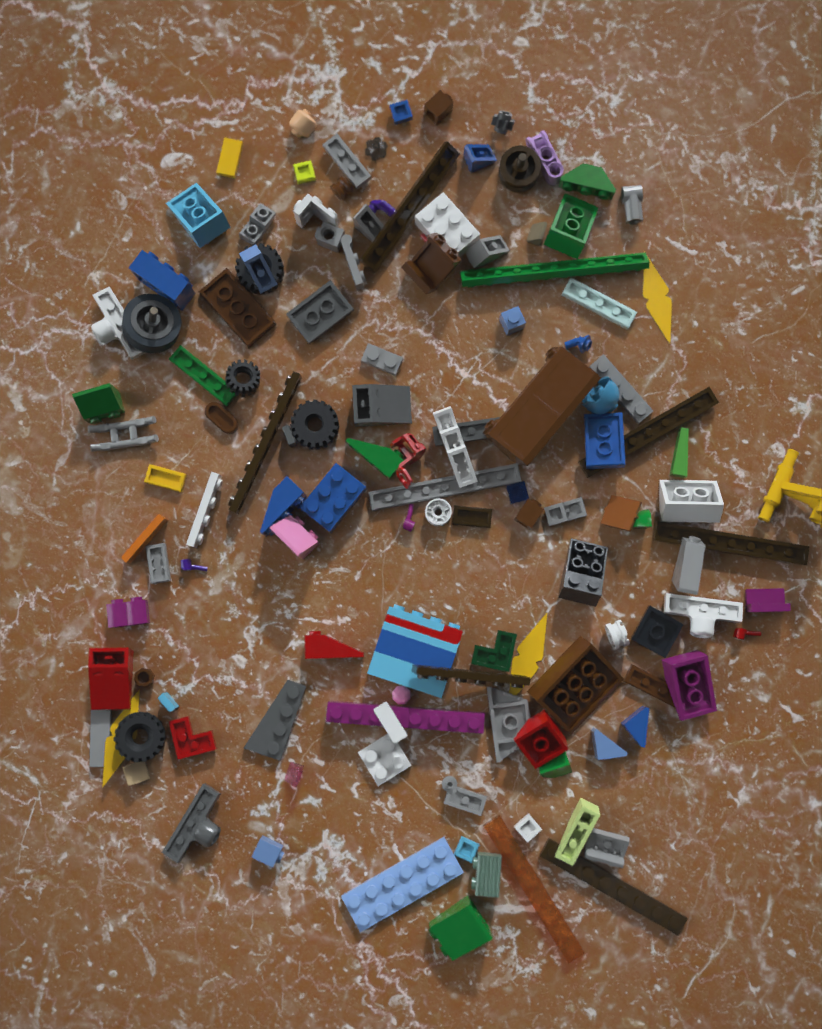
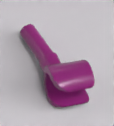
(408, 524)

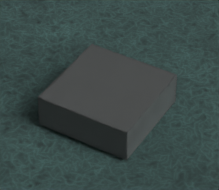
(289, 436)

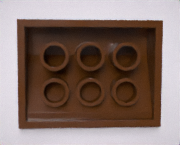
(575, 684)

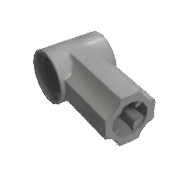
(631, 198)

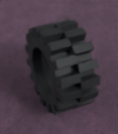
(247, 368)

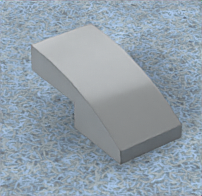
(565, 511)

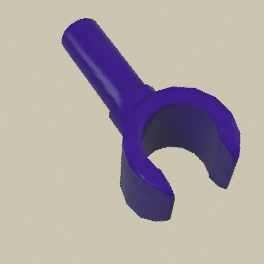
(186, 565)

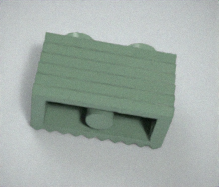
(487, 874)

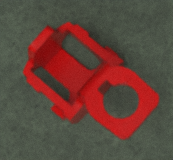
(418, 449)

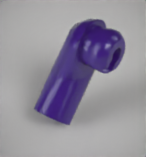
(381, 205)

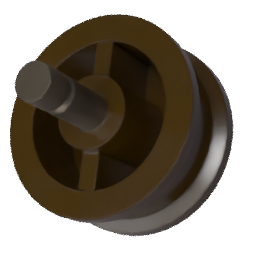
(519, 168)

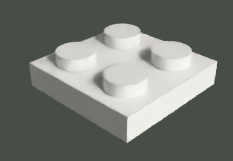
(384, 759)

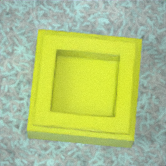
(304, 172)

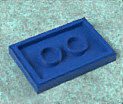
(604, 441)

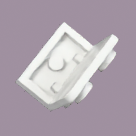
(312, 206)

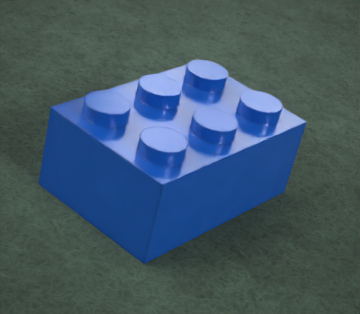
(162, 279)
(333, 498)

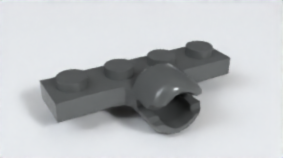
(195, 825)

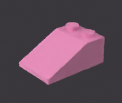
(295, 536)

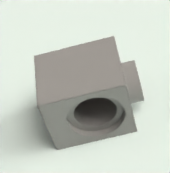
(333, 244)

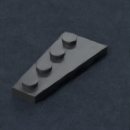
(275, 727)

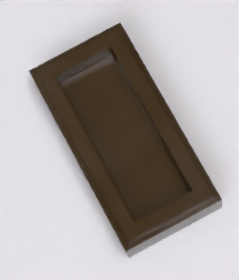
(472, 516)

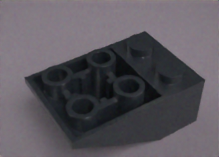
(583, 572)

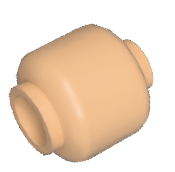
(303, 123)

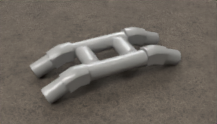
(113, 429)

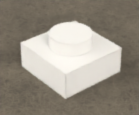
(528, 827)

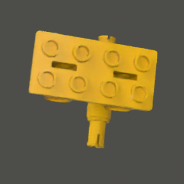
(782, 486)

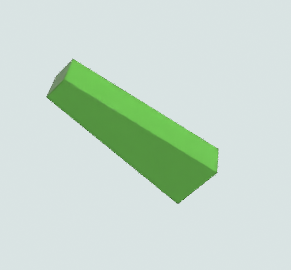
(680, 458)

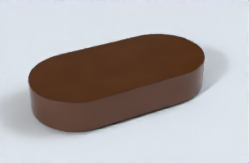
(221, 418)

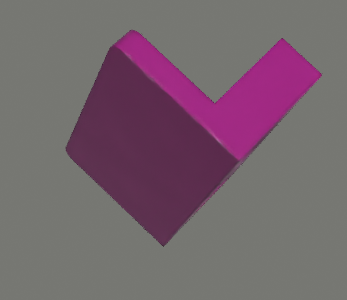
(766, 600)

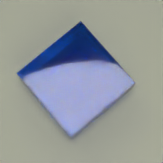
(517, 492)

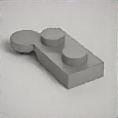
(462, 798)

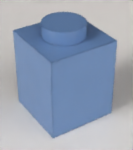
(512, 320)
(268, 851)

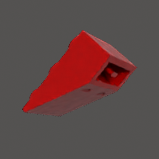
(110, 678)

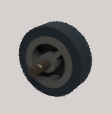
(151, 323)

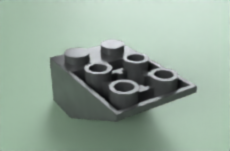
(381, 405)

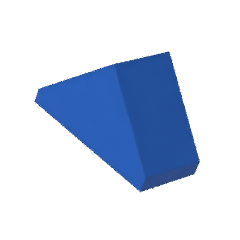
(478, 156)
(637, 725)

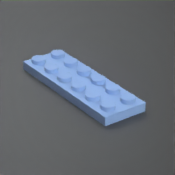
(402, 884)

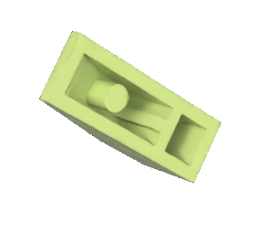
(577, 831)

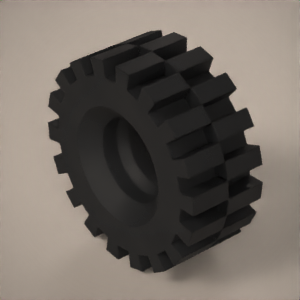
(273, 261)
(310, 438)
(125, 742)

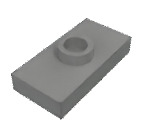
(158, 563)

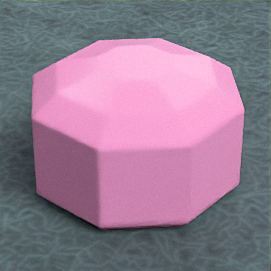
(401, 694)

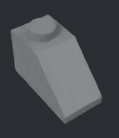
(486, 251)

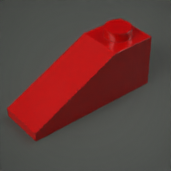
(327, 647)

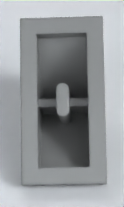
(367, 223)

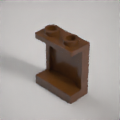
(432, 263)

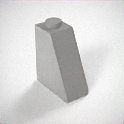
(689, 565)

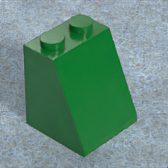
(460, 929)

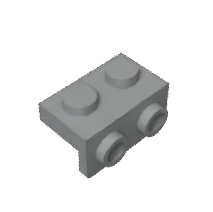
(606, 847)

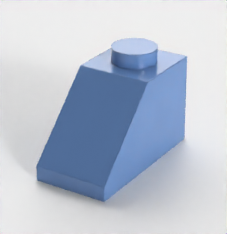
(258, 268)

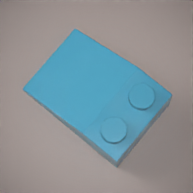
(198, 215)

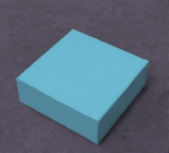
(168, 702)
(466, 849)

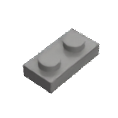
(381, 359)

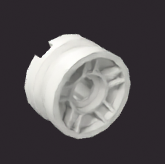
(434, 505)
(617, 635)

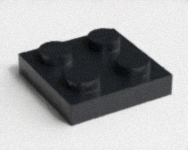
(656, 631)

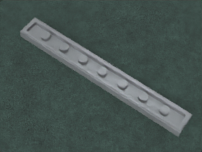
(443, 487)

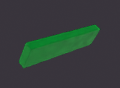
(202, 375)

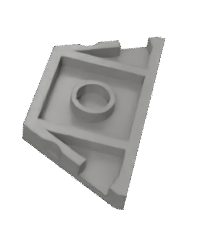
(507, 717)

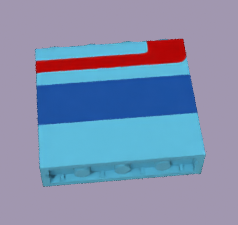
(414, 640)

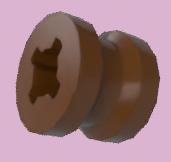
(341, 188)

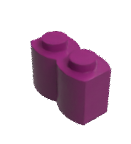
(127, 613)

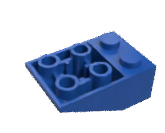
(283, 501)

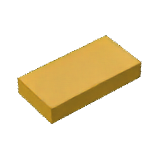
(229, 157)
(165, 478)

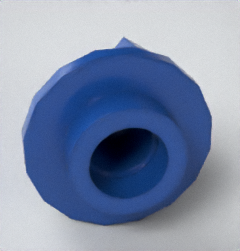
(584, 343)

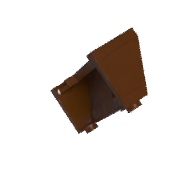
(542, 406)

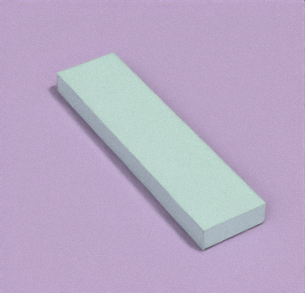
(599, 303)

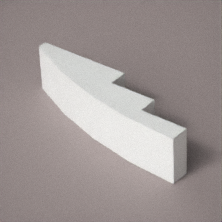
(455, 447)

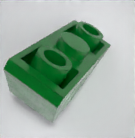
(588, 181)

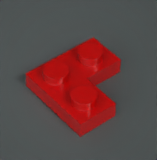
(187, 743)

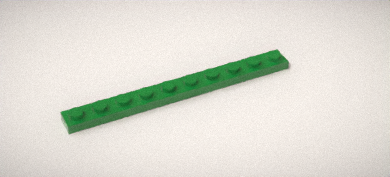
(554, 269)

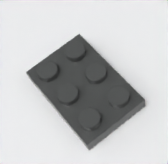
(320, 312)

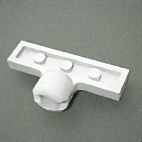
(111, 325)
(703, 612)

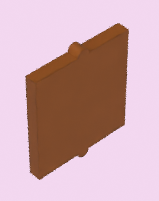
(621, 513)

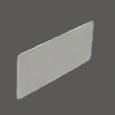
(390, 722)

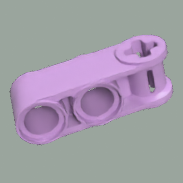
(543, 147)

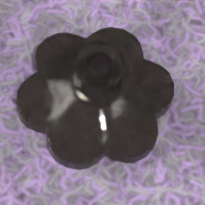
(376, 148)

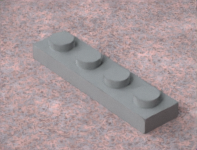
(628, 398)

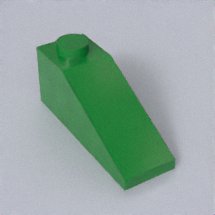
(380, 457)

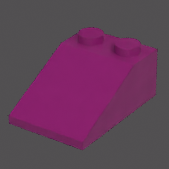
(690, 684)

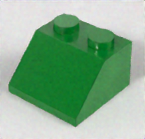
(99, 403)

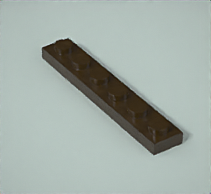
(462, 675)

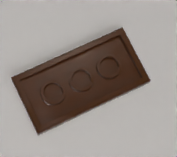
(237, 307)

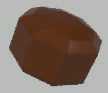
(144, 677)

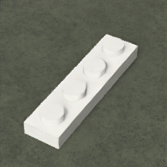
(208, 502)

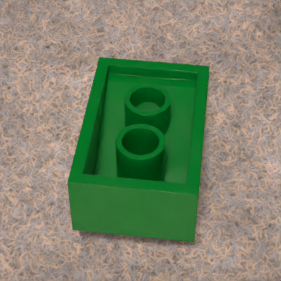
(571, 226)

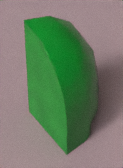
(644, 520)
(556, 767)

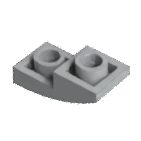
(258, 224)

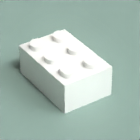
(447, 220)

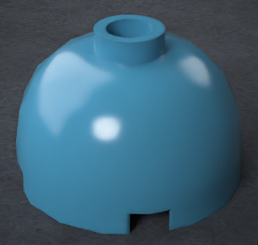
(603, 397)

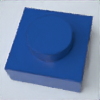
(401, 112)

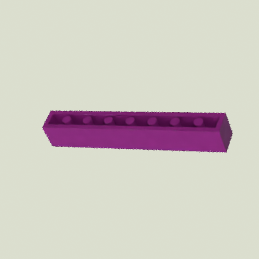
(407, 716)

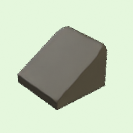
(536, 233)

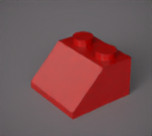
(541, 739)

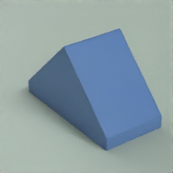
(604, 747)

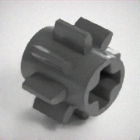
(503, 122)

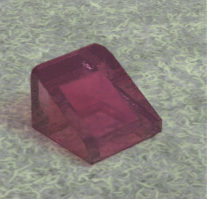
(294, 773)

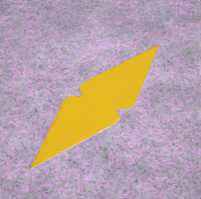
(659, 304)
(530, 652)
(112, 758)

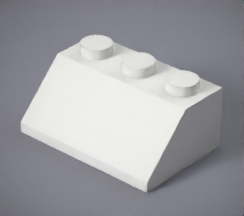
(690, 501)

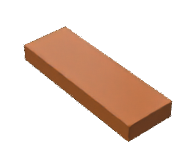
(142, 541)

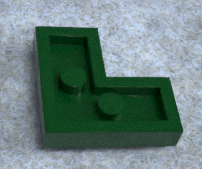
(500, 656)

